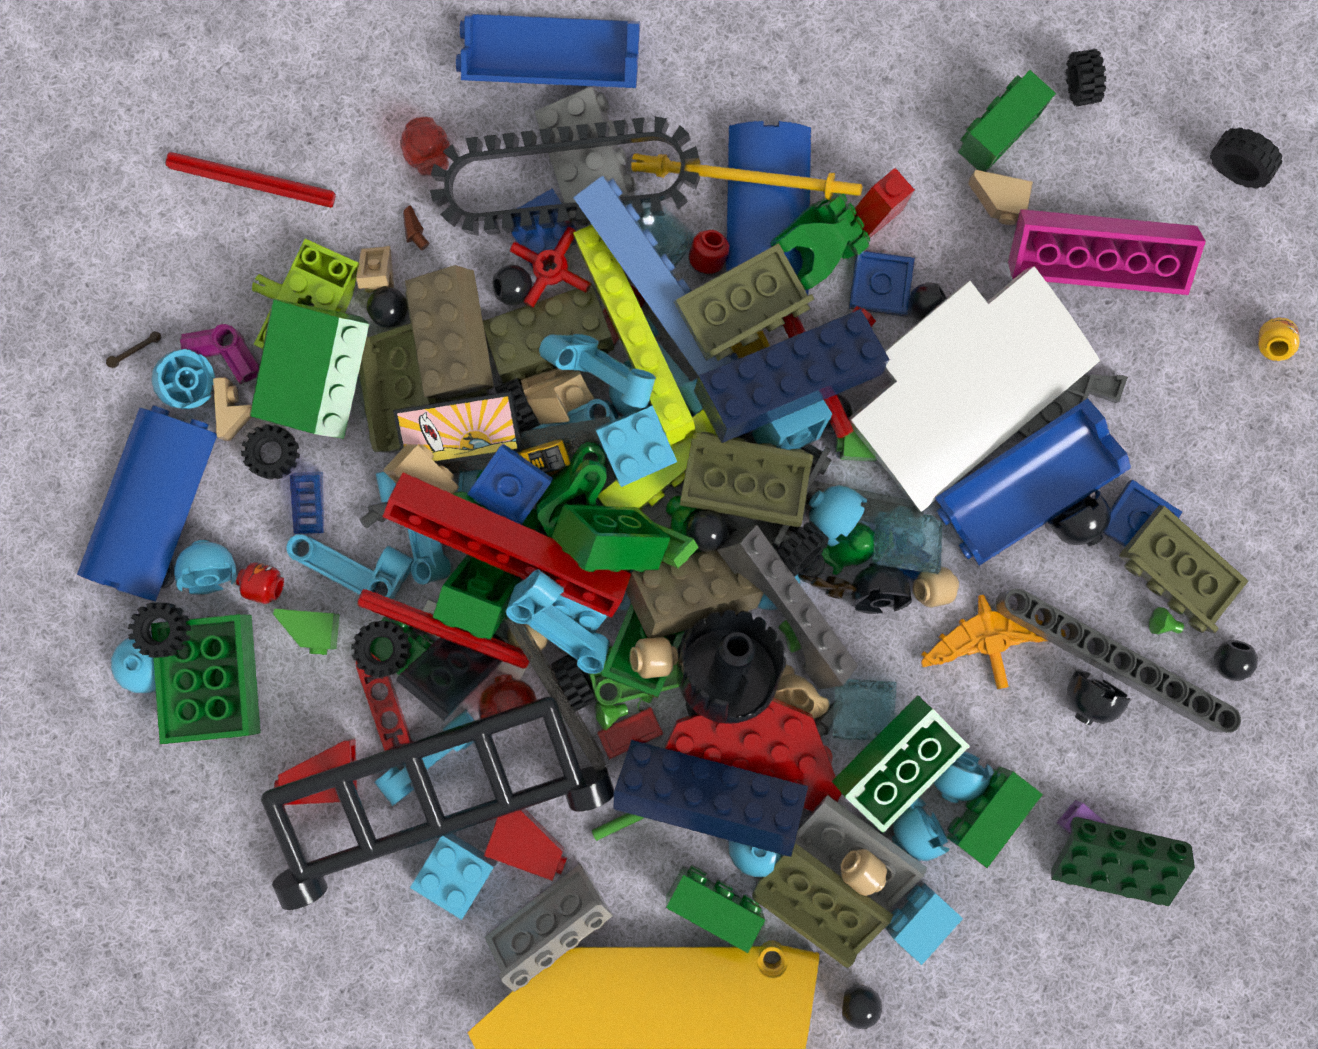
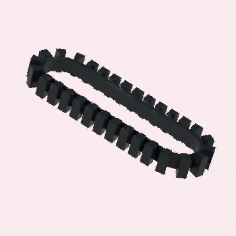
(493, 143)

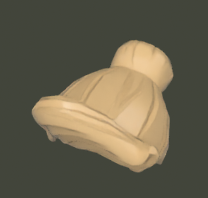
(800, 693)

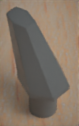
(375, 513)
(825, 721)

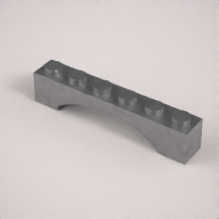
(756, 559)

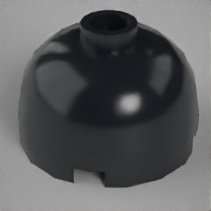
(1083, 521)
(879, 588)
(1095, 699)

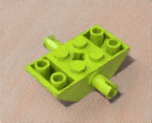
(315, 278)

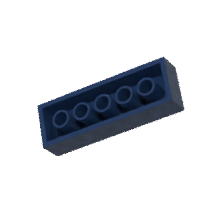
(790, 375)
(710, 798)

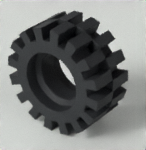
(1086, 77)
(524, 412)
(255, 443)
(803, 547)
(142, 625)
(363, 643)
(573, 682)

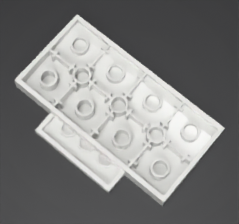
(970, 382)

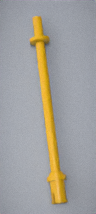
(662, 165)

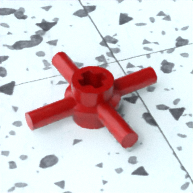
(546, 258)

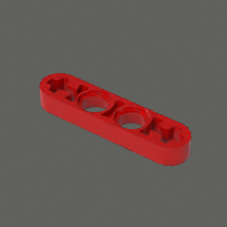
(379, 707)

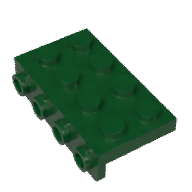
(1124, 862)

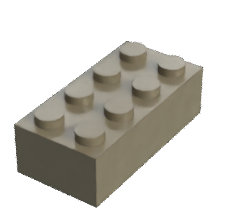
(449, 333)
(678, 597)

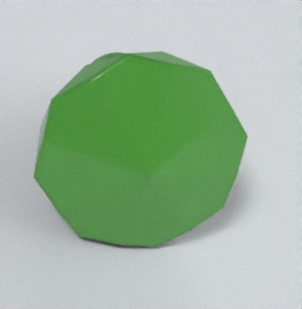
(1162, 622)
(791, 639)
(609, 714)

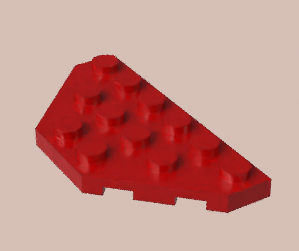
(775, 743)

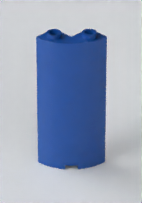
(549, 50)
(761, 210)
(1032, 482)
(147, 503)

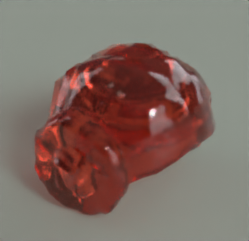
(424, 145)

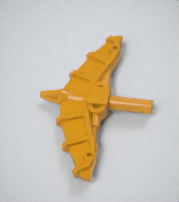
(983, 634)

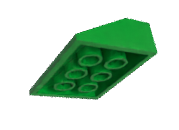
(309, 368)
(210, 683)

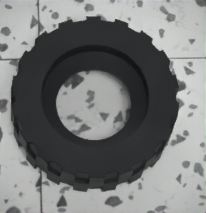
(1246, 157)

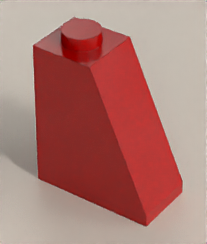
(884, 201)
(333, 757)
(526, 845)

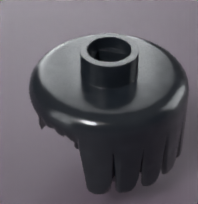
(730, 666)

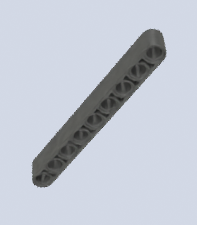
(1131, 662)

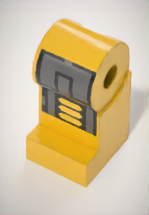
(547, 456)

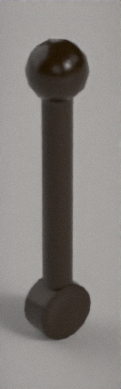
(113, 362)

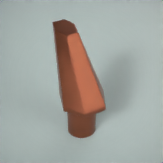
(414, 229)

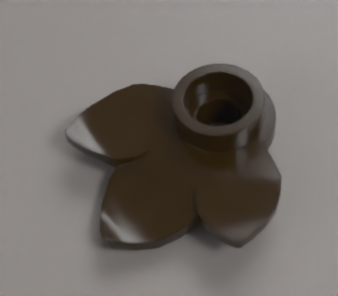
(834, 586)

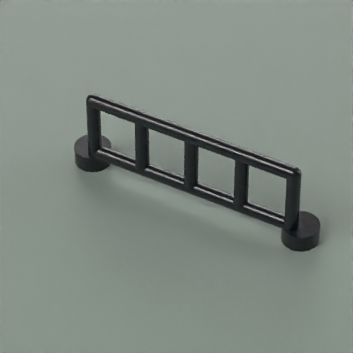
(305, 880)

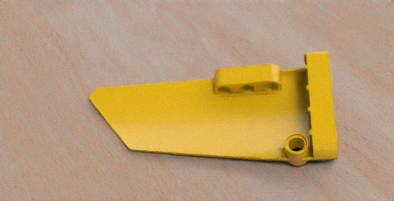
(659, 1000)

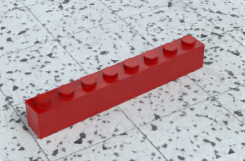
(500, 542)

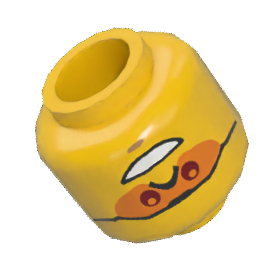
(1278, 339)

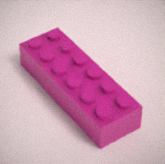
(1107, 251)

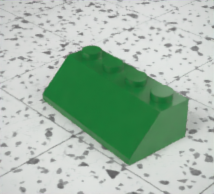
(900, 764)

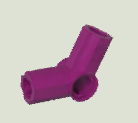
(236, 355)

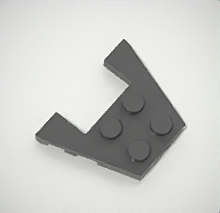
(1105, 387)

